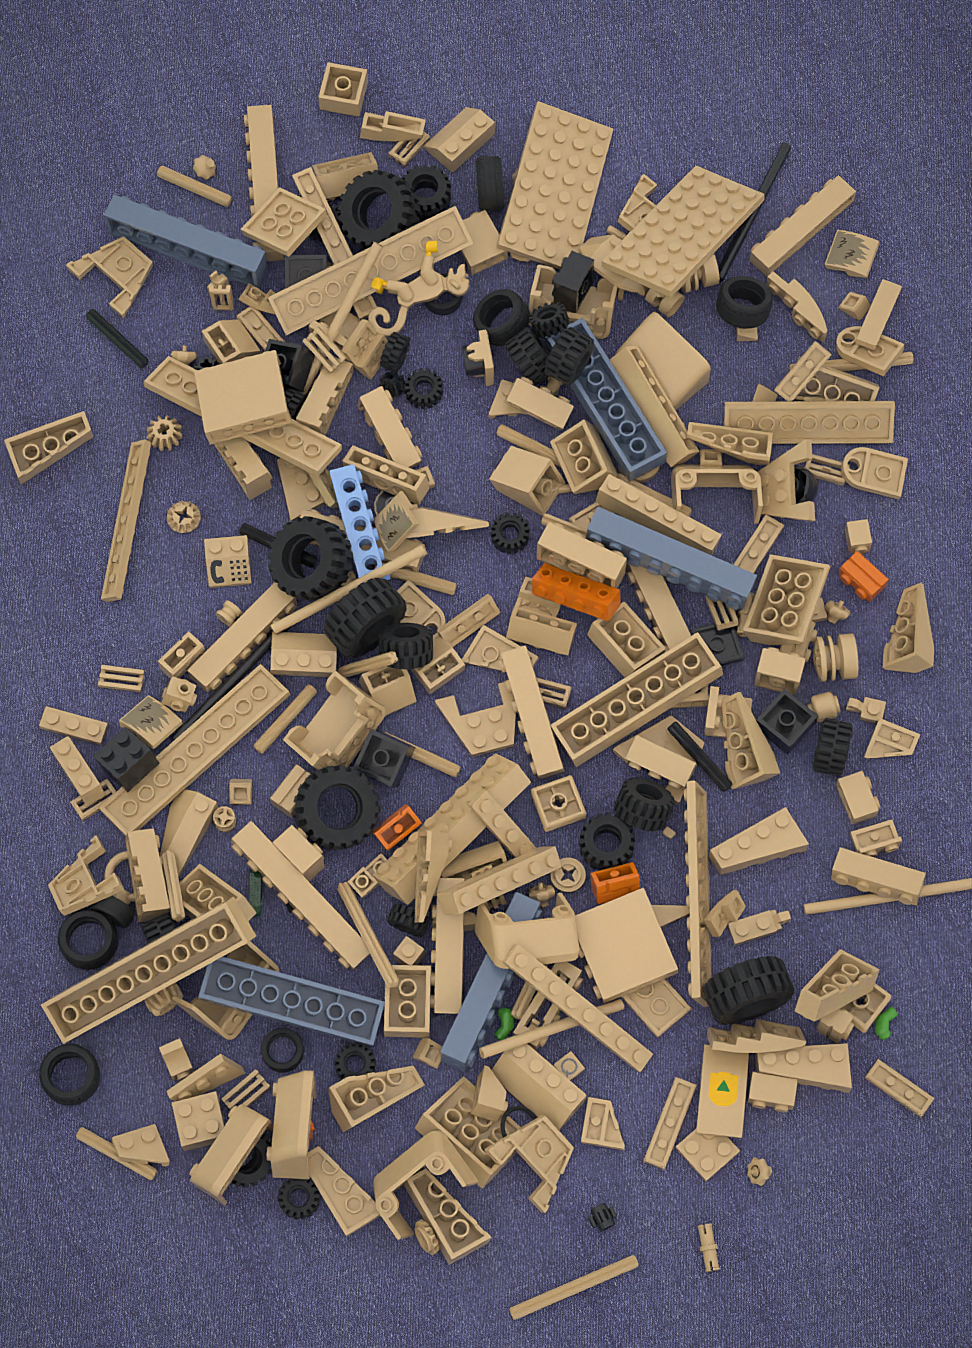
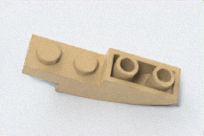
(805, 309)

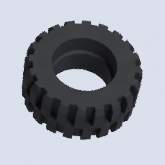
(362, 193)
(287, 554)
(361, 615)
(364, 797)
(748, 990)

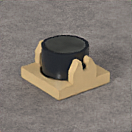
(478, 359)

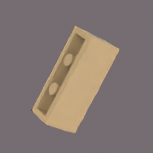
(539, 403)
(541, 630)
(660, 762)
(77, 771)

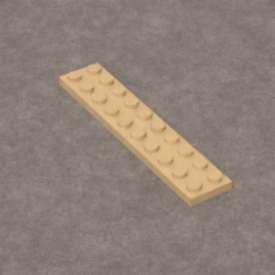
(399, 258)
(290, 441)
(196, 750)
(698, 884)

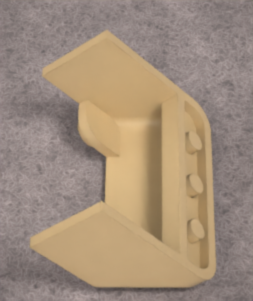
(689, 476)
(545, 939)
(221, 1019)
(292, 1125)
(229, 1151)
(431, 1151)

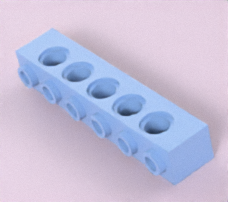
(342, 479)

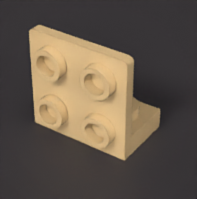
(345, 332)
(714, 716)

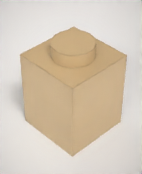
(858, 536)
(409, 952)

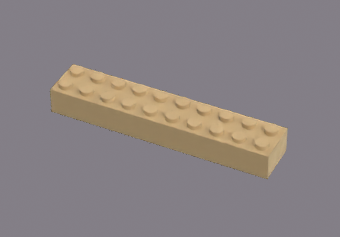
(148, 970)

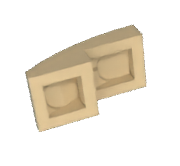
(724, 911)

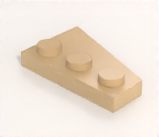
(298, 489)
(487, 649)
(209, 1076)

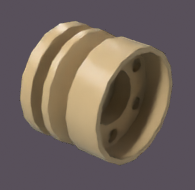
(707, 274)
(836, 657)

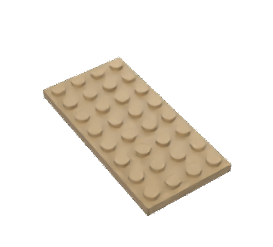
(554, 186)
(683, 231)

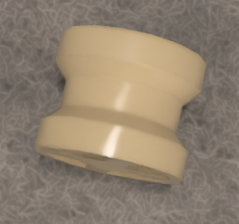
(229, 613)
(223, 814)

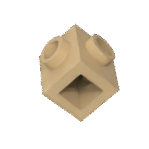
(179, 694)

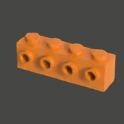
(576, 592)

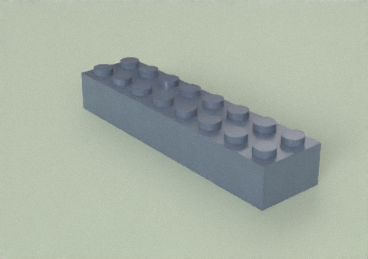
(186, 241)
(615, 411)
(672, 559)
(483, 997)
(291, 1000)

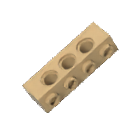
(388, 474)

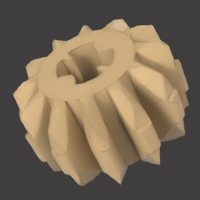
(164, 425)
(161, 1001)

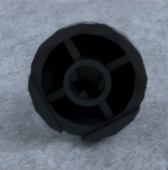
(805, 484)

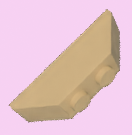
(598, 249)

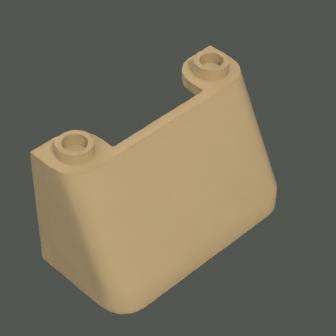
(595, 309)
(671, 358)
(339, 725)

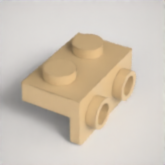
(876, 839)

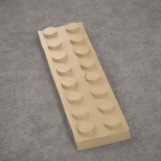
(815, 420)

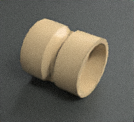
(666, 304)

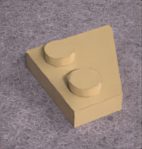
(891, 741)
(601, 1125)
(141, 1146)

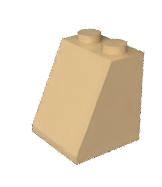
(527, 479)

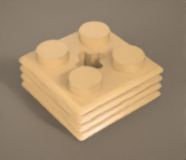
(564, 791)
(873, 1005)

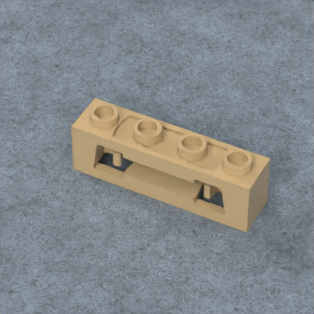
(566, 972)

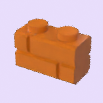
(862, 577)
(396, 827)
(614, 882)

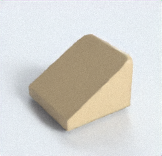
(855, 305)
(746, 334)
(764, 395)
(710, 457)
(241, 791)
(428, 1052)

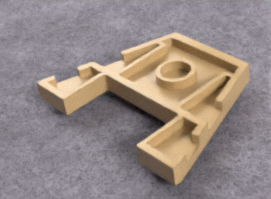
(638, 205)
(120, 263)
(779, 485)
(485, 729)
(661, 736)
(75, 885)
(543, 1151)

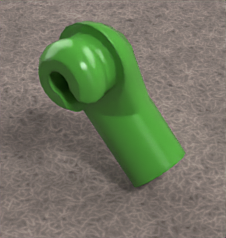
(507, 1023)
(882, 1023)

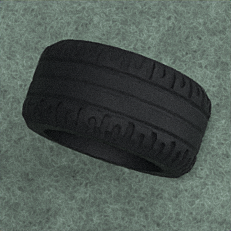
(490, 183)
(491, 306)
(741, 315)
(74, 921)
(53, 1058)

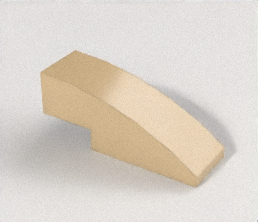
(391, 127)

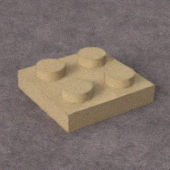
(707, 1153)

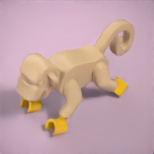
(422, 289)

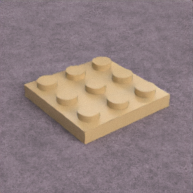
(284, 221)

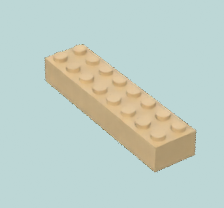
(637, 699)
(499, 777)

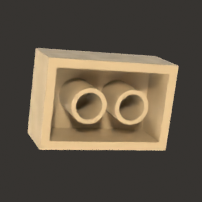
(408, 1003)

